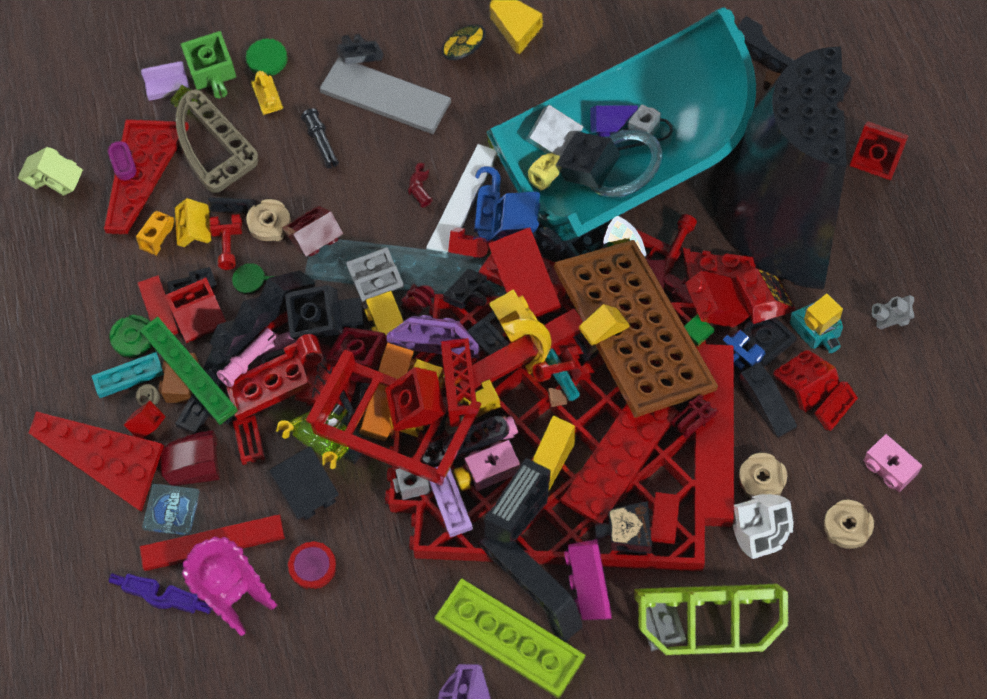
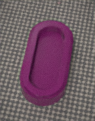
(122, 160)

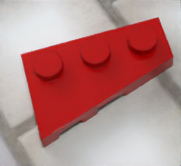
(726, 265)

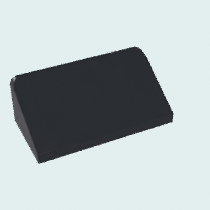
(231, 205)

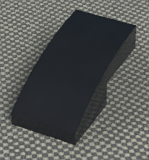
(193, 277)

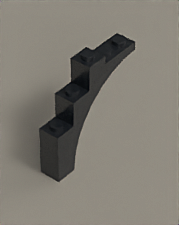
(253, 317)

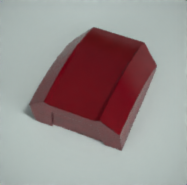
(191, 459)

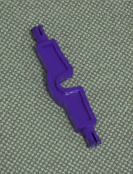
(148, 590)

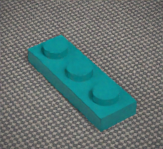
(127, 375)

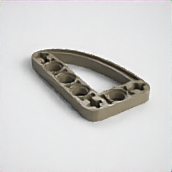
(238, 157)

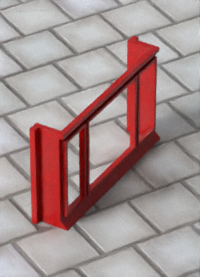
(330, 394)

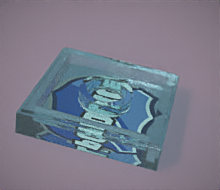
(171, 509)

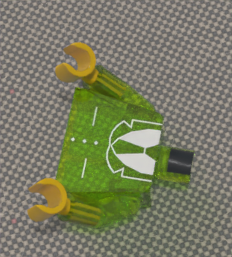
(303, 432)

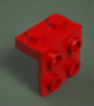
(809, 377)

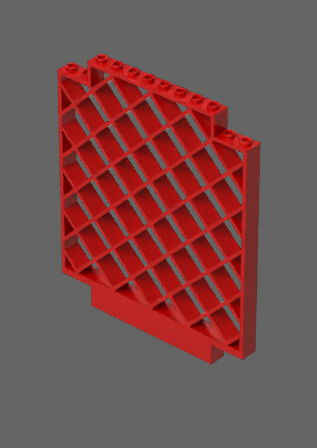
(712, 458)

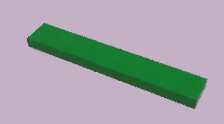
(189, 370)

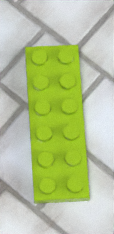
(510, 638)

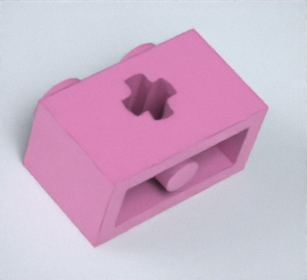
(904, 466)
(485, 474)

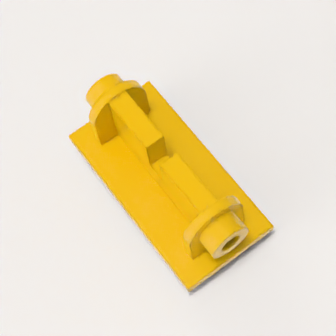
(266, 93)

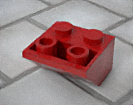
(195, 310)

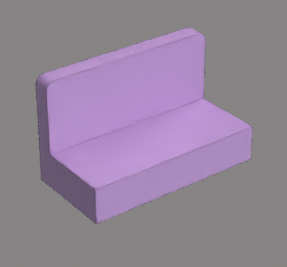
(164, 80)

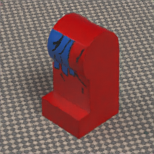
(467, 244)

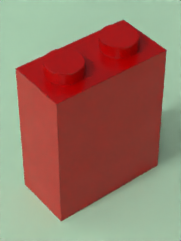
(717, 299)

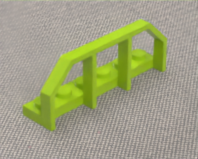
(720, 595)

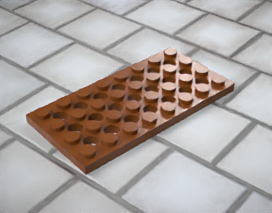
(649, 332)

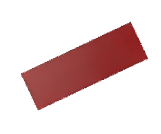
(156, 302)

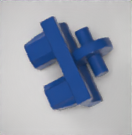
(751, 357)

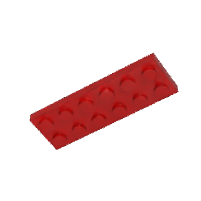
(616, 463)

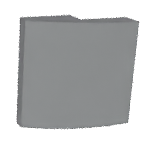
(374, 274)

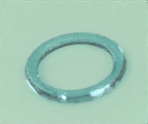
(647, 176)

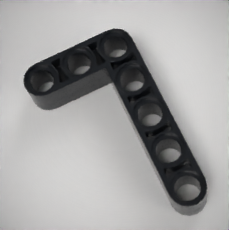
(539, 585)

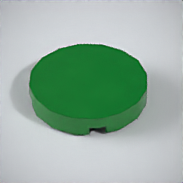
(266, 56)
(127, 338)

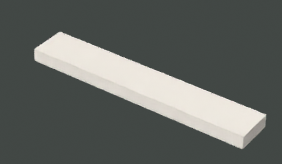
(462, 198)

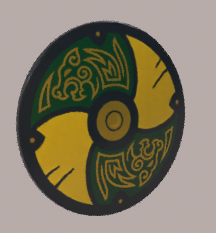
(463, 42)

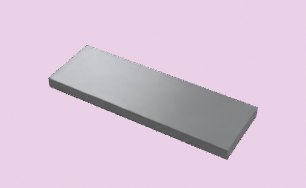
(386, 95)

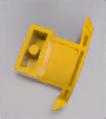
(519, 321)

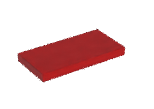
(525, 271)

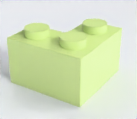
(50, 169)

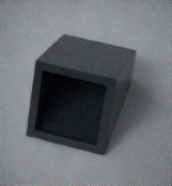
(303, 483)

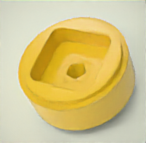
(462, 478)

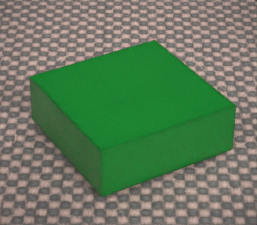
(698, 330)

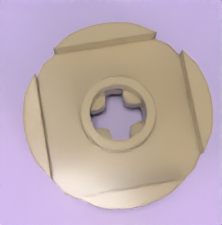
(262, 212)
(771, 467)
(840, 534)

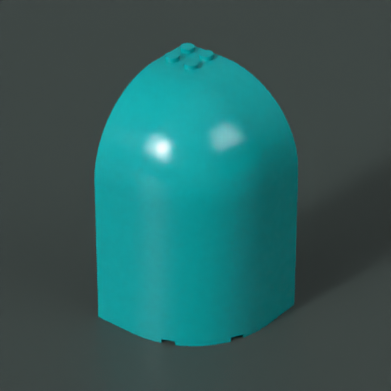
(694, 79)

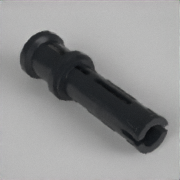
(317, 131)

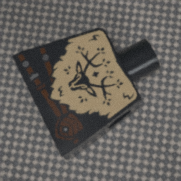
(627, 529)

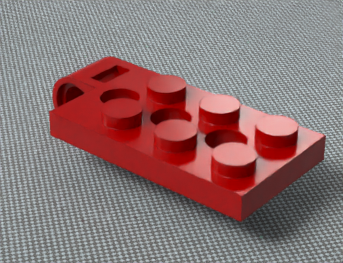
(299, 355)

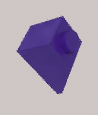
(609, 119)

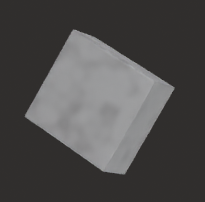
(553, 131)

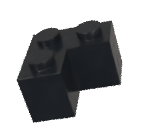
(584, 244)

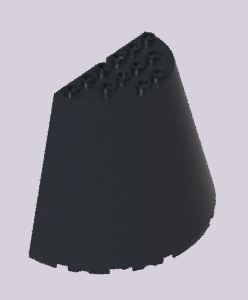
(787, 173)

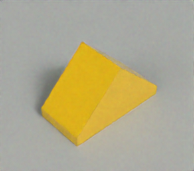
(603, 324)

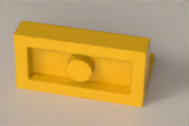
(192, 222)

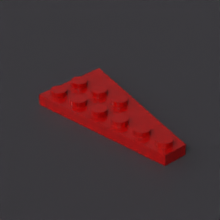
(110, 457)

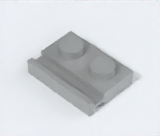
(664, 625)

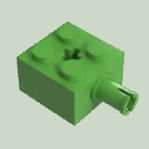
(209, 62)

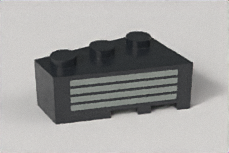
(518, 503)

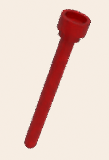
(685, 225)

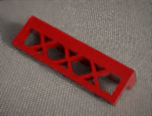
(451, 382)

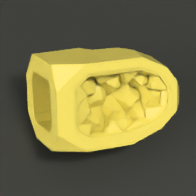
(543, 171)

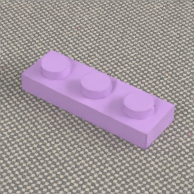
(451, 506)

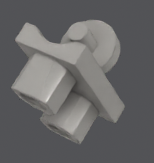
(895, 312)

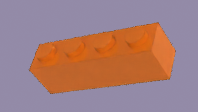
(395, 363)

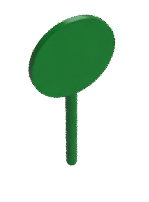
(249, 278)

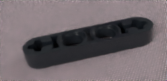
(468, 446)

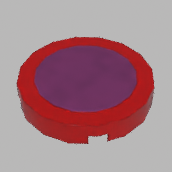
(312, 565)

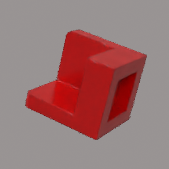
(144, 420)

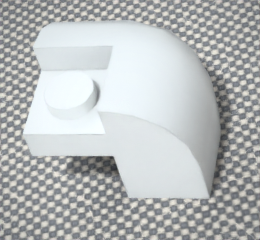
(763, 524)

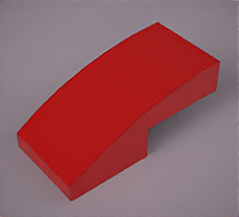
(665, 518)

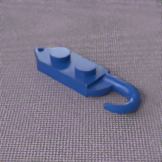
(486, 198)

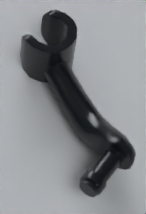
(344, 399)

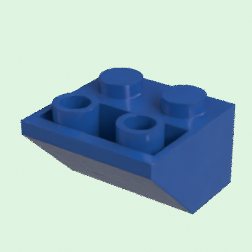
(515, 213)

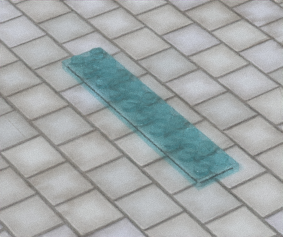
(414, 265)

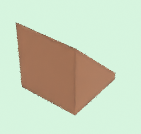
(557, 397)

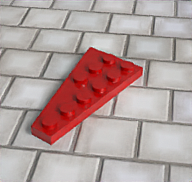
(152, 149)

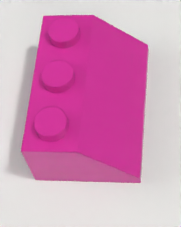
(588, 580)

